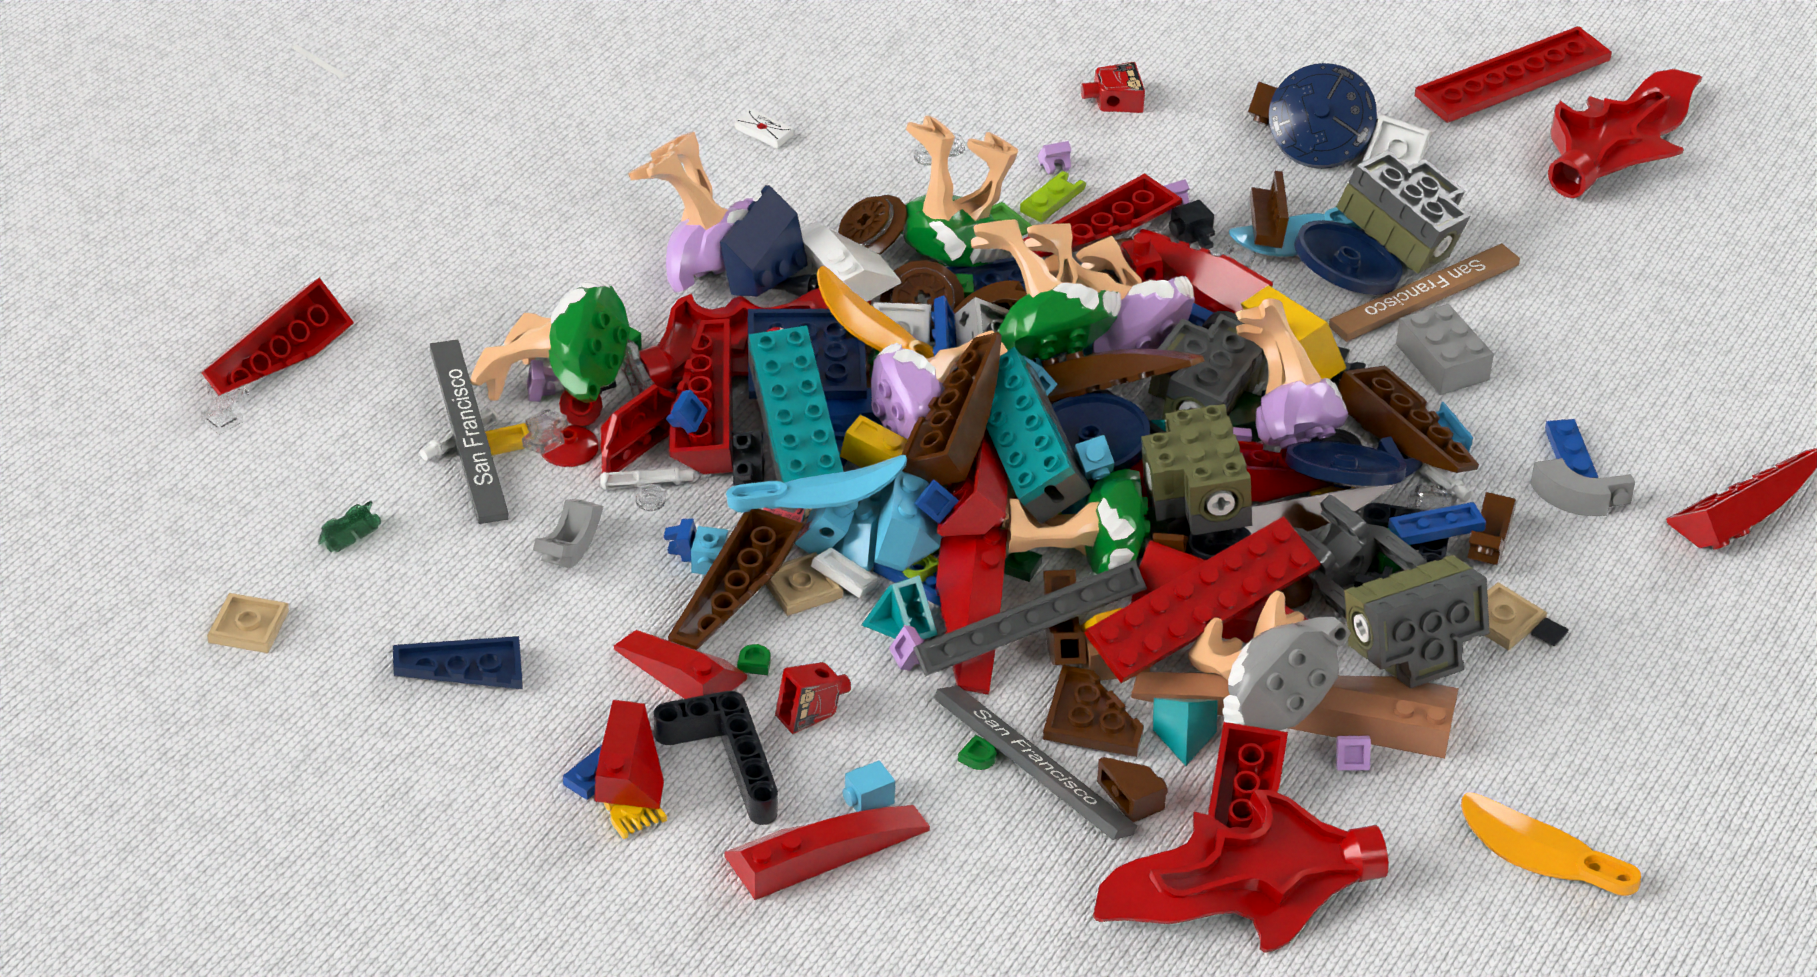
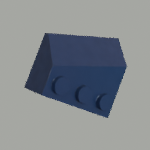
(763, 246)

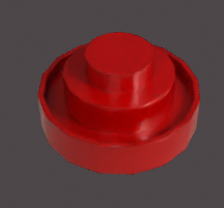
(578, 412)

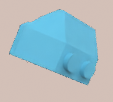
(904, 529)
(860, 540)

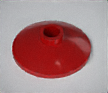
(579, 448)

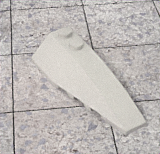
(852, 263)

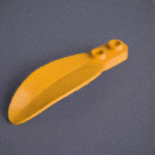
(863, 319)
(1545, 848)

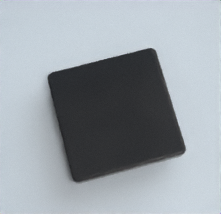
(1549, 631)

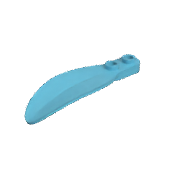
(1245, 235)
(816, 491)

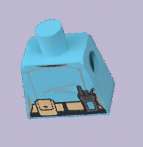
(833, 523)

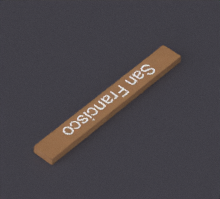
(1423, 292)

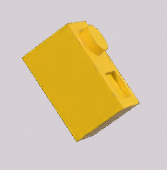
(870, 443)

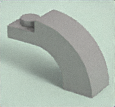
(1578, 493)
(572, 534)

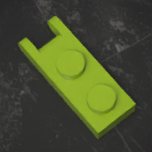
(1051, 197)

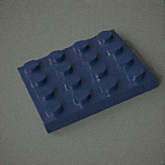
(836, 351)

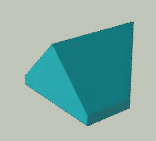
(902, 605)
(1185, 724)

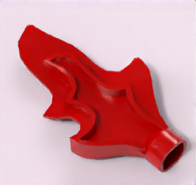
(1617, 132)
(667, 360)
(1266, 872)

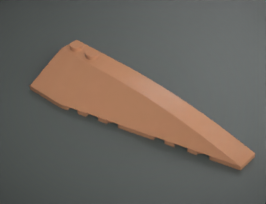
(1369, 706)

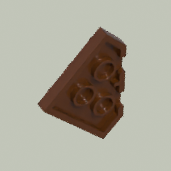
(1090, 715)

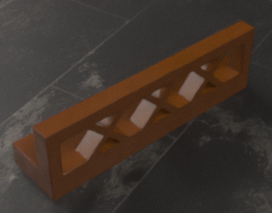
(1270, 213)

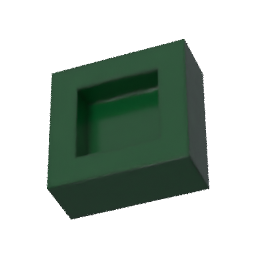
(1023, 564)

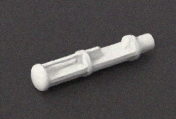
(439, 447)
(1437, 475)
(643, 477)

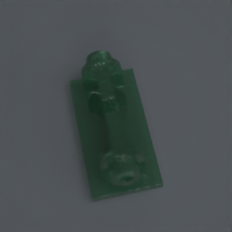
(357, 519)

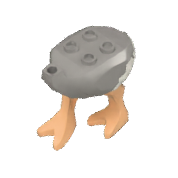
(1279, 671)

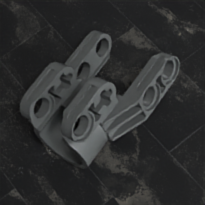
(1351, 549)

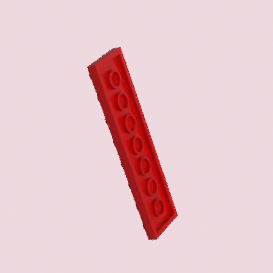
(1512, 74)
(1214, 589)

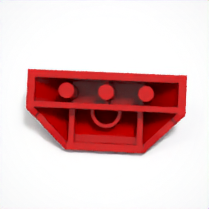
(635, 428)

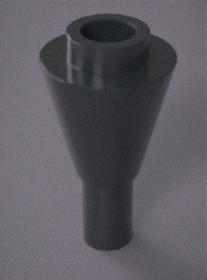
(799, 285)

